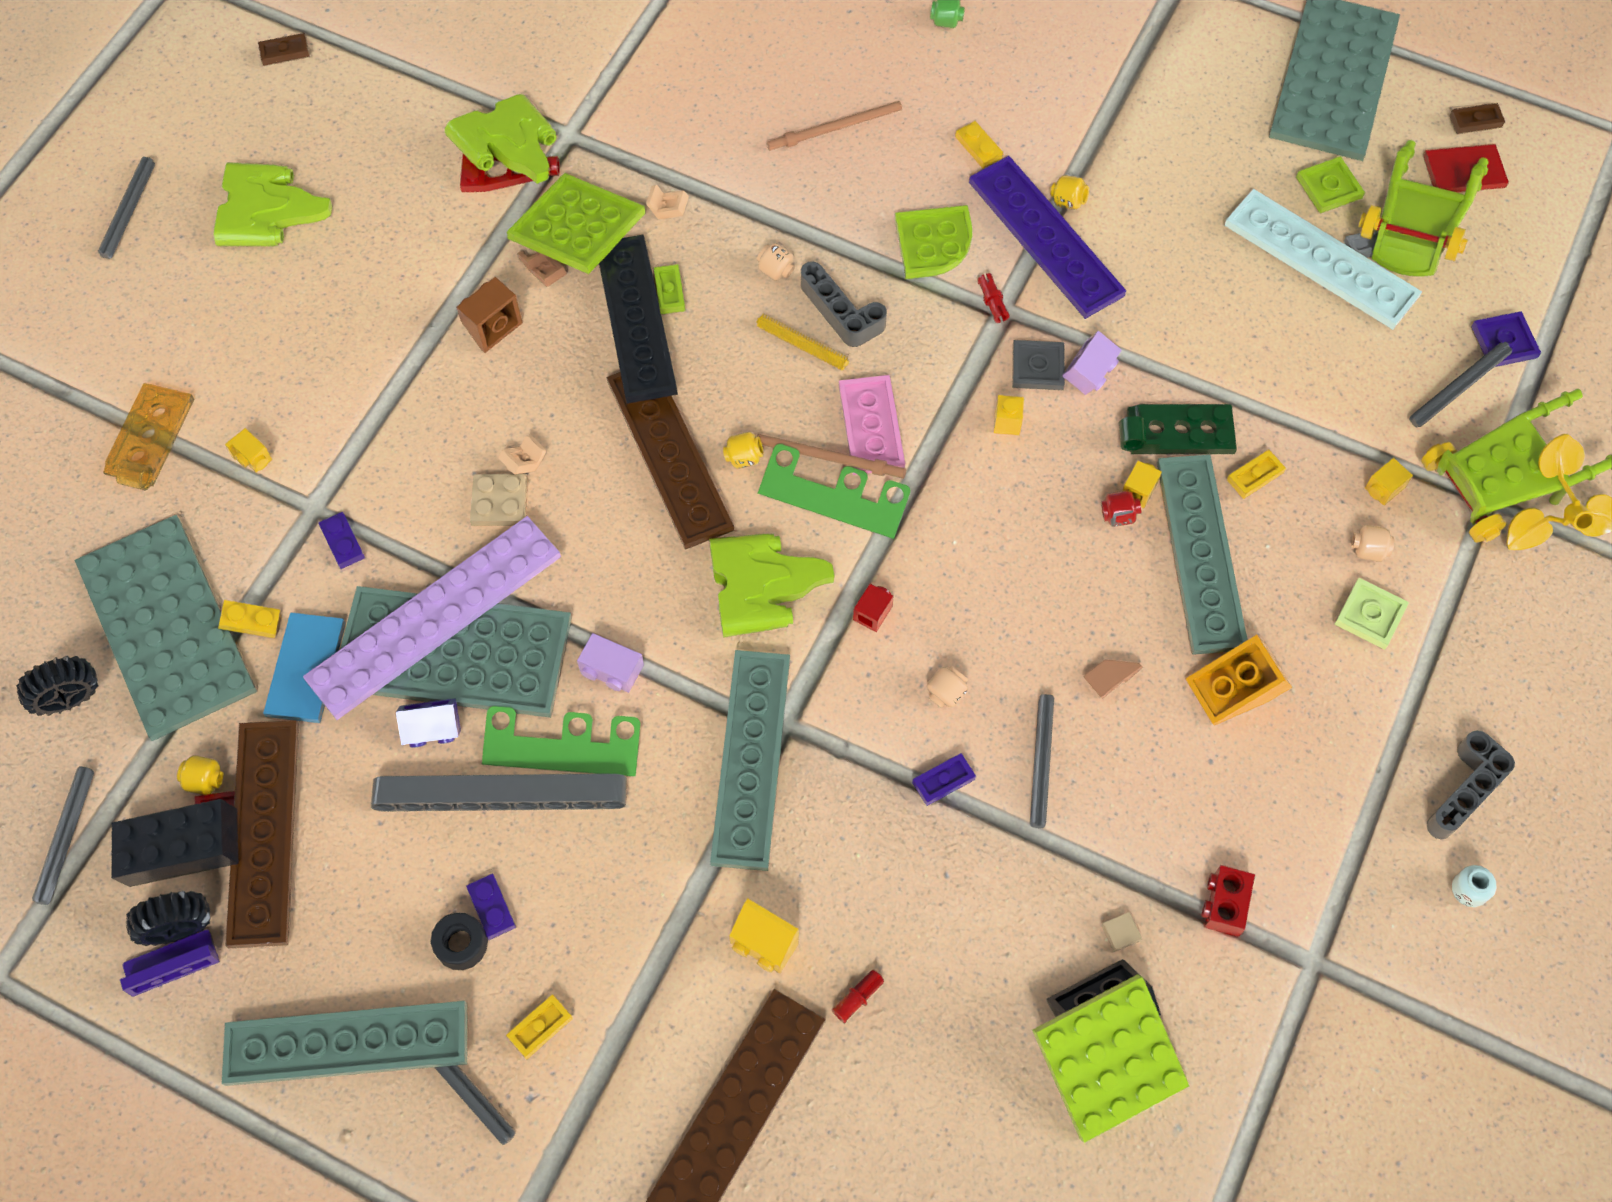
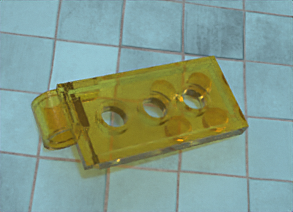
(145, 471)

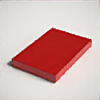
(1452, 167)

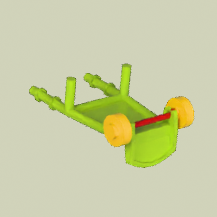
(1419, 220)
(1505, 469)

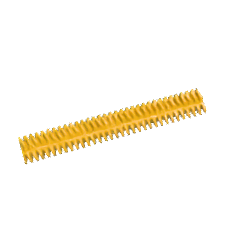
(801, 342)

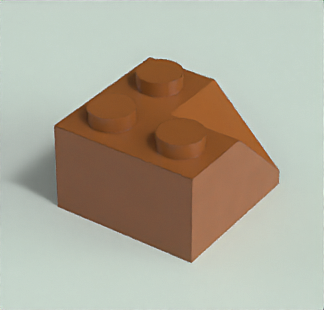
(490, 314)

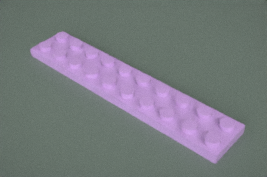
(431, 617)

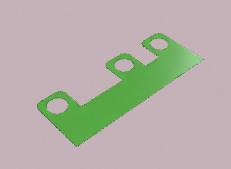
(836, 503)
(568, 754)

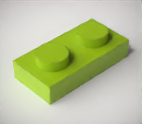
(669, 289)

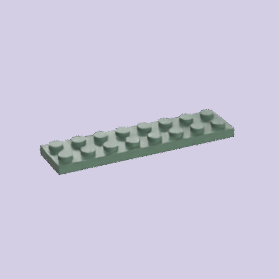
(1201, 554)
(750, 761)
(345, 1043)

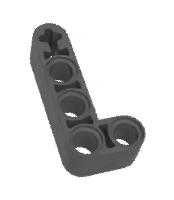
(817, 282)
(1469, 792)

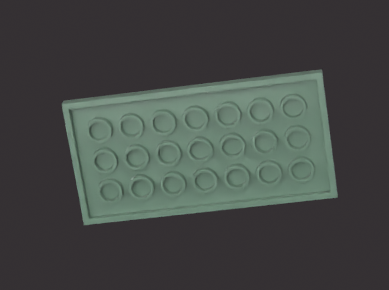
(1335, 77)
(164, 627)
(498, 660)

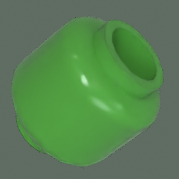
(947, 13)

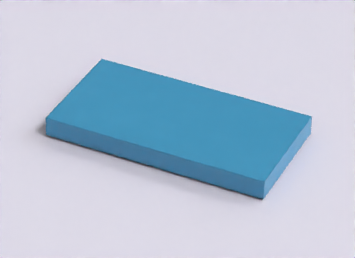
(304, 646)

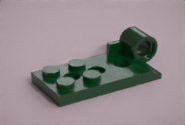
(1139, 439)

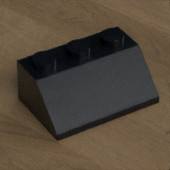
(1093, 986)

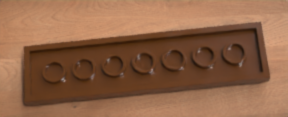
(674, 467)
(265, 819)
(740, 1103)

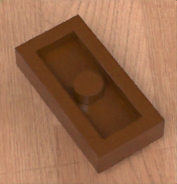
(283, 49)
(1477, 118)

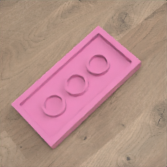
(871, 420)

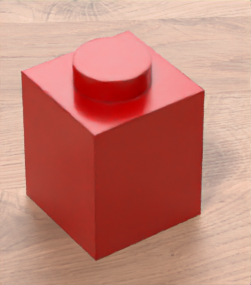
(873, 607)

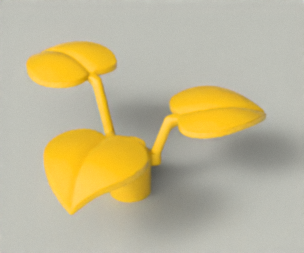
(1531, 528)

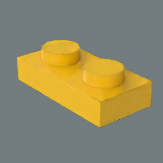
(979, 144)
(1256, 474)
(249, 619)
(539, 1026)

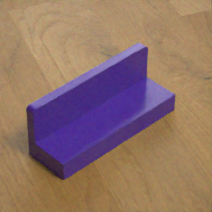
(169, 963)

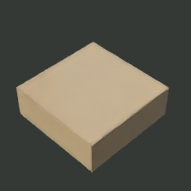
(1121, 932)

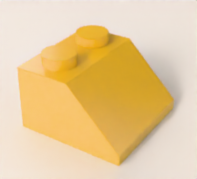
(764, 937)

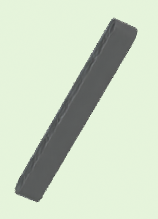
(499, 792)

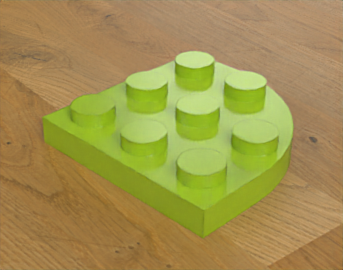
(933, 240)

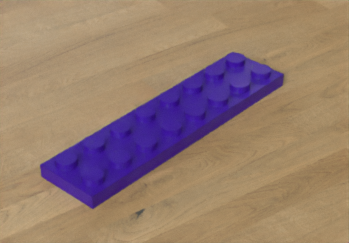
(1047, 237)

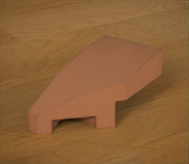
(542, 267)
(1110, 674)

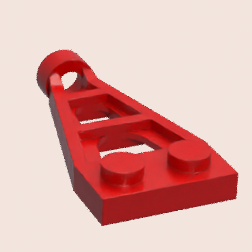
(476, 180)

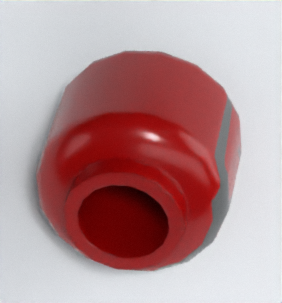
(1120, 508)

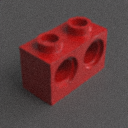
(1236, 902)

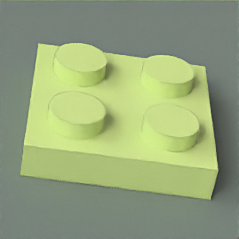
(1371, 613)

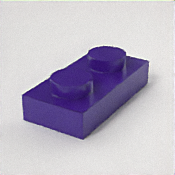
(341, 540)
(944, 779)
(491, 906)

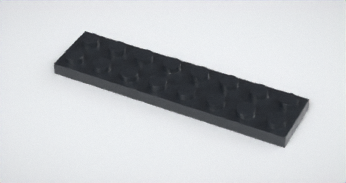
(637, 322)

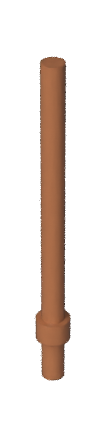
(791, 138)
(878, 466)

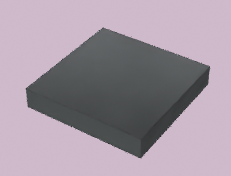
(1038, 365)

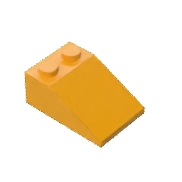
(1238, 681)

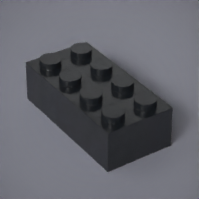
(174, 843)

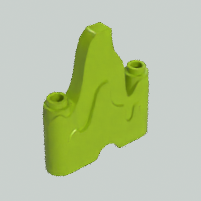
(508, 134)
(263, 205)
(759, 579)

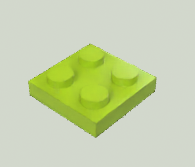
(1330, 184)

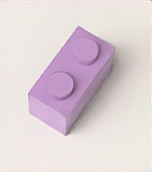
(1092, 363)
(610, 663)

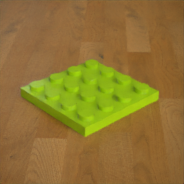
(576, 223)
(1110, 1058)

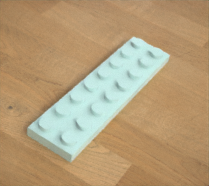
(1323, 259)

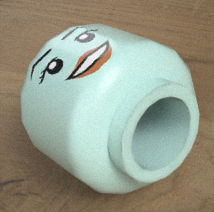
(1474, 886)

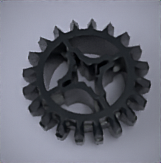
(57, 685)
(167, 918)

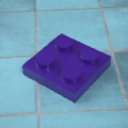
(1510, 329)

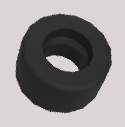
(446, 928)

